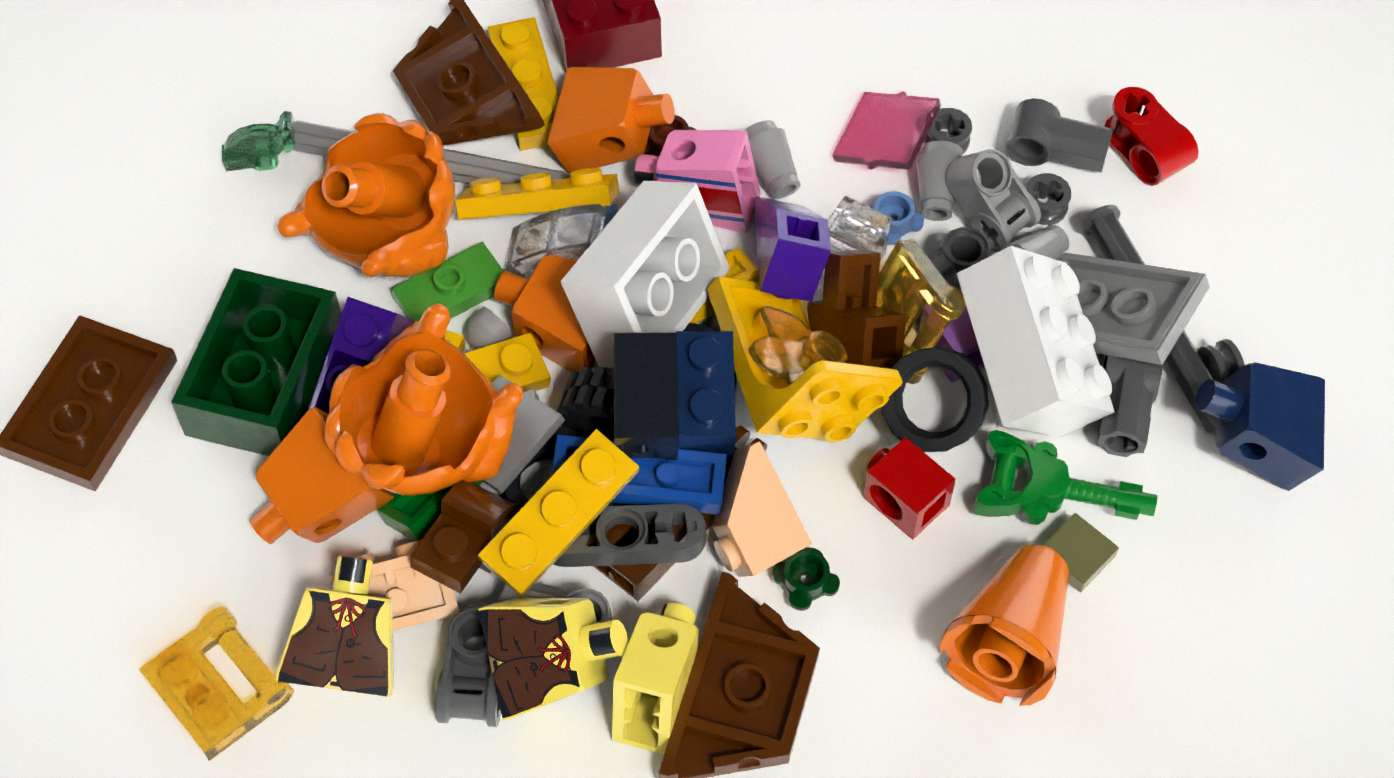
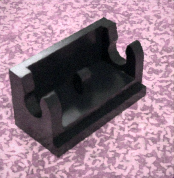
(646, 395)

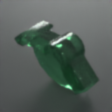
(259, 144)

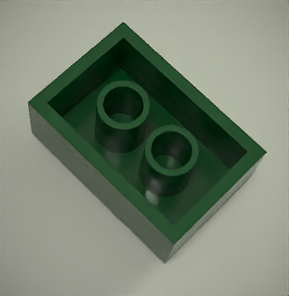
(257, 362)

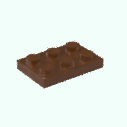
(86, 402)

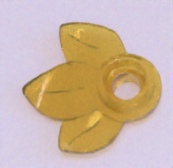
(792, 346)

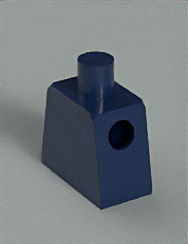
(1269, 421)

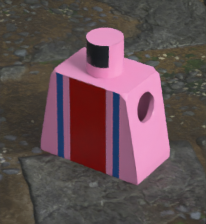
(718, 164)

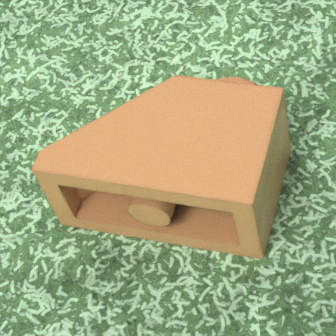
(756, 516)

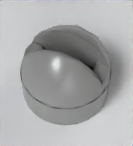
(486, 329)

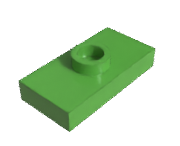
(456, 283)

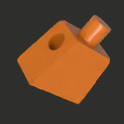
(605, 117)
(545, 311)
(310, 487)

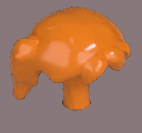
(380, 199)
(420, 414)

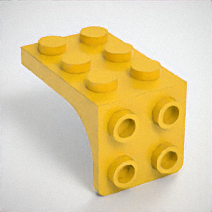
(823, 401)

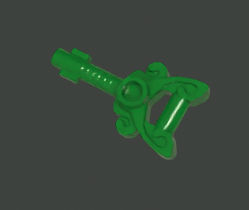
(1048, 484)

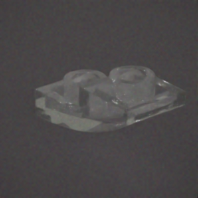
(556, 233)

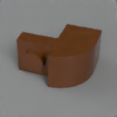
(850, 312)
(464, 528)

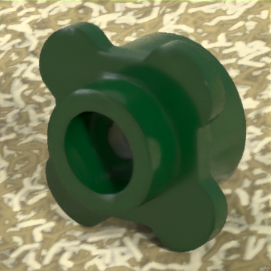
(810, 563)

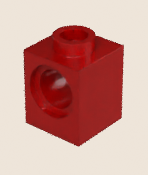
(908, 487)

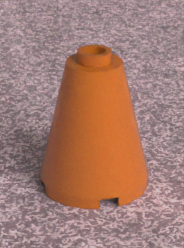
(1012, 629)

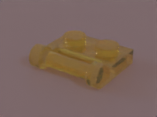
(907, 285)
(201, 696)

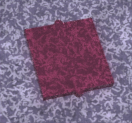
(886, 130)

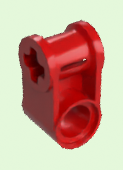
(1150, 143)

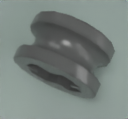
(956, 122)
(1050, 184)
(1221, 360)

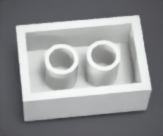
(646, 267)
(1035, 342)

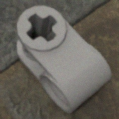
(994, 201)

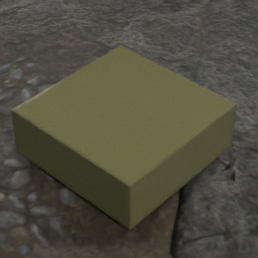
(1083, 550)

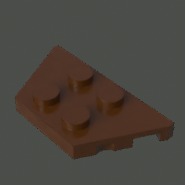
(464, 82)
(741, 690)

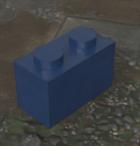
(706, 391)

